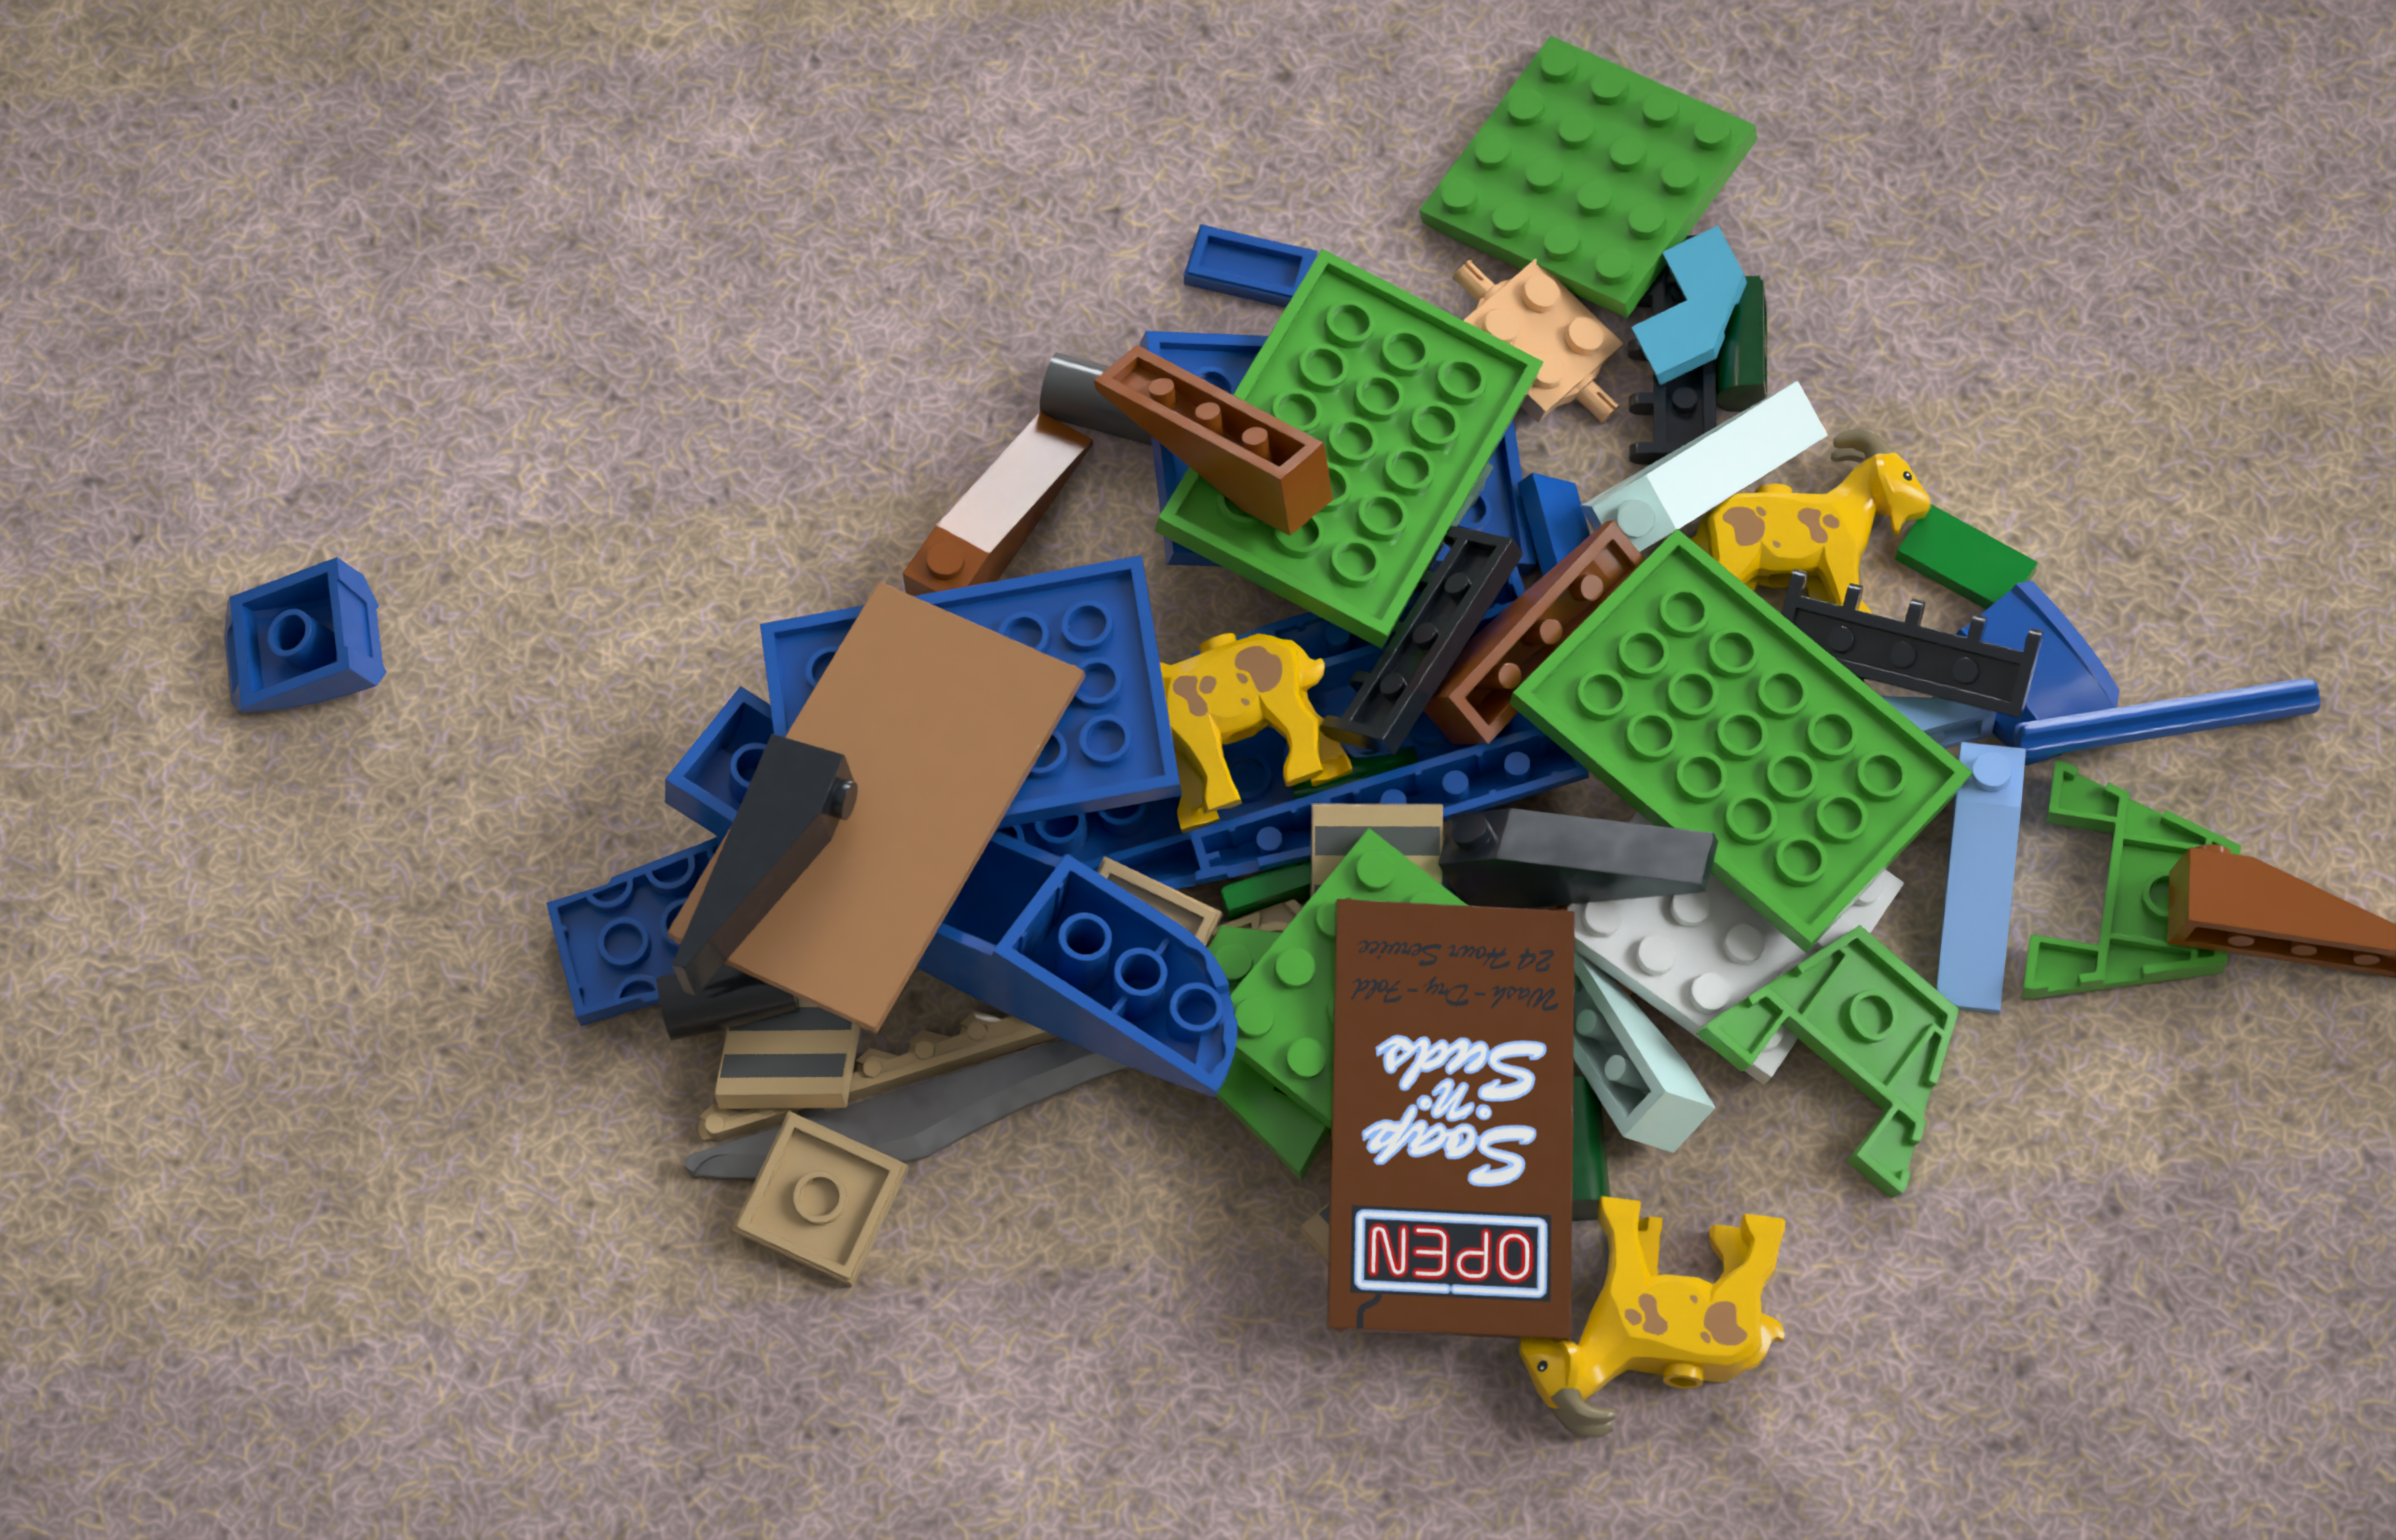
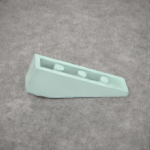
(1708, 468)
(1632, 1064)

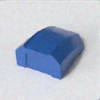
(303, 639)
(2067, 672)

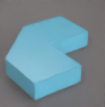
(1695, 328)

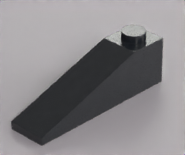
(773, 839)
(1564, 859)

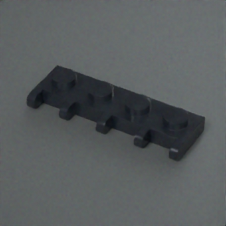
(1681, 406)
(1425, 642)
(1914, 655)

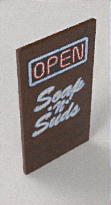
(1451, 1121)

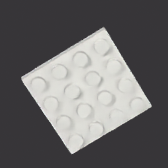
(1706, 951)

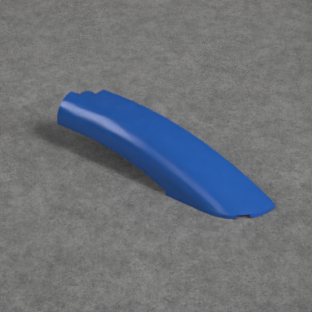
(1027, 932)

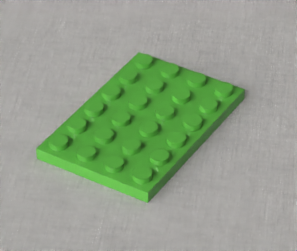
(1406, 427)
(1741, 729)

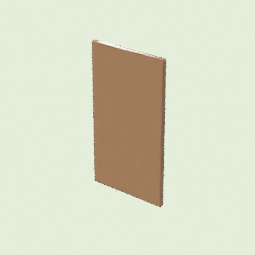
(939, 742)

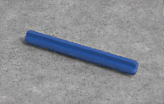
(2167, 717)

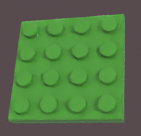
(1589, 174)
(1289, 993)

